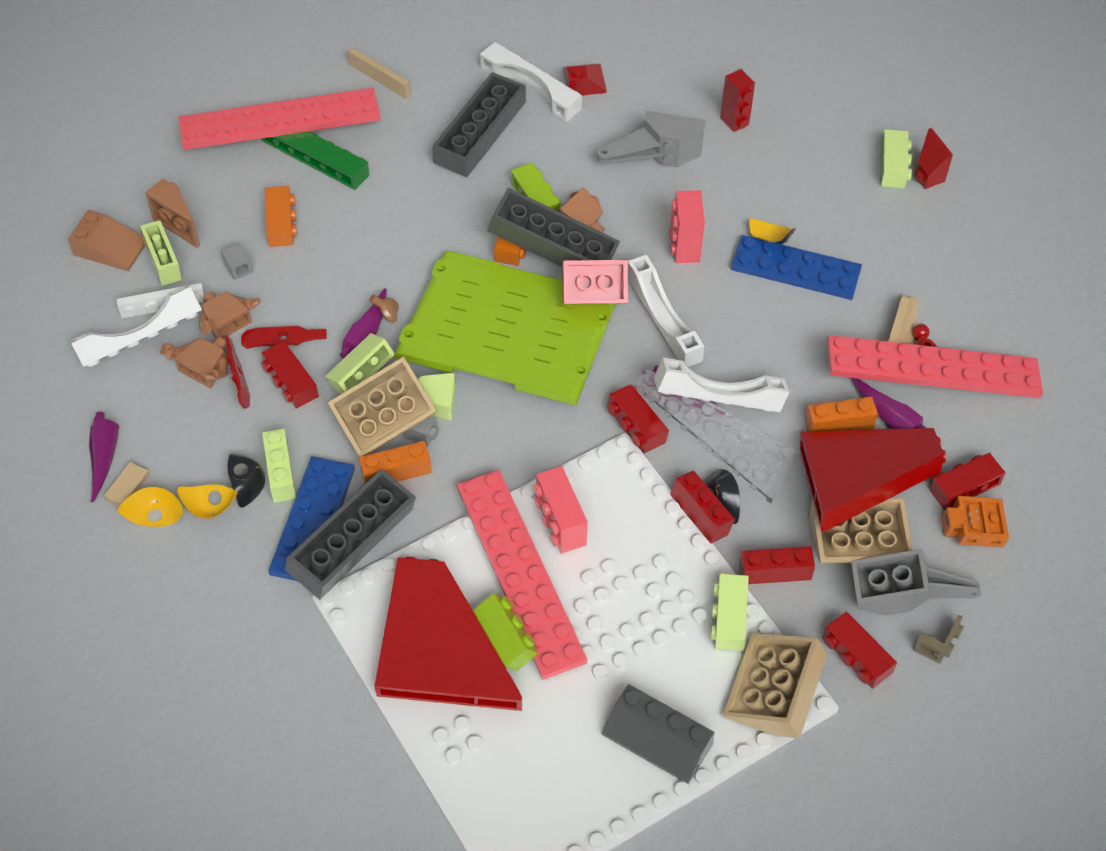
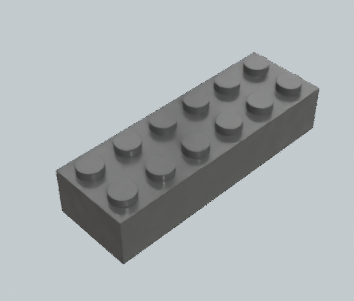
(479, 124)
(548, 231)
(350, 534)

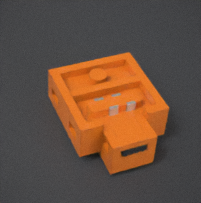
(976, 521)

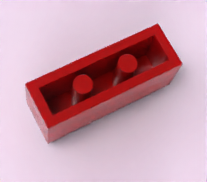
(737, 100)
(289, 375)
(637, 418)
(967, 480)
(702, 506)
(777, 565)
(859, 650)

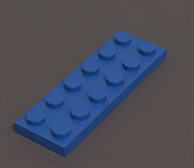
(796, 267)
(316, 501)

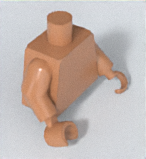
(584, 209)
(225, 313)
(199, 360)

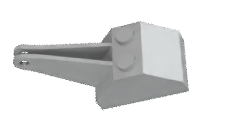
(665, 138)
(903, 582)

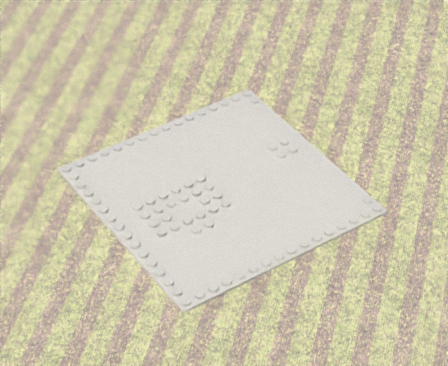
(643, 620)

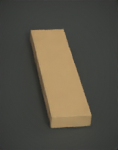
(379, 73)

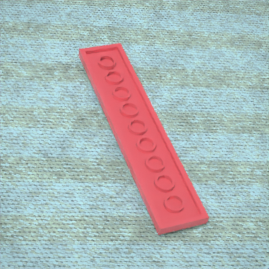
(278, 118)
(934, 366)
(521, 573)

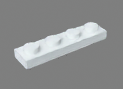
(152, 301)

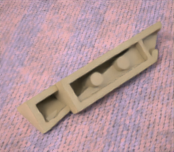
(905, 321)

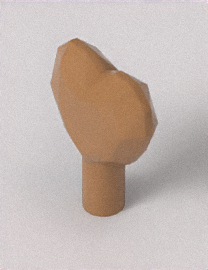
(387, 306)

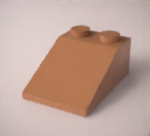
(170, 208)
(105, 241)

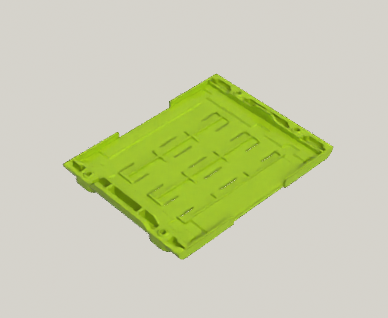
(504, 328)

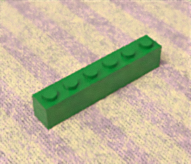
(323, 157)

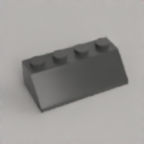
(658, 733)

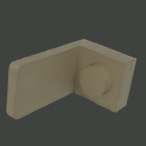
(934, 649)

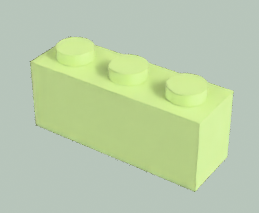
(895, 159)
(161, 253)
(360, 363)
(279, 465)
(730, 612)

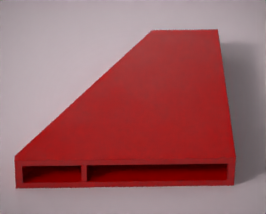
(865, 467)
(437, 645)

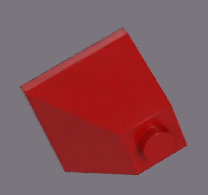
(585, 79)
(933, 161)

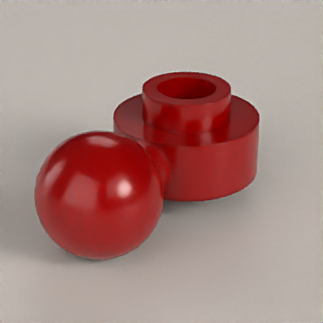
(921, 333)

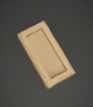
(126, 484)

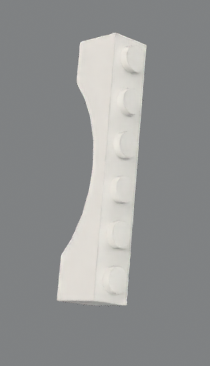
(562, 99)
(177, 306)
(680, 338)
(760, 393)

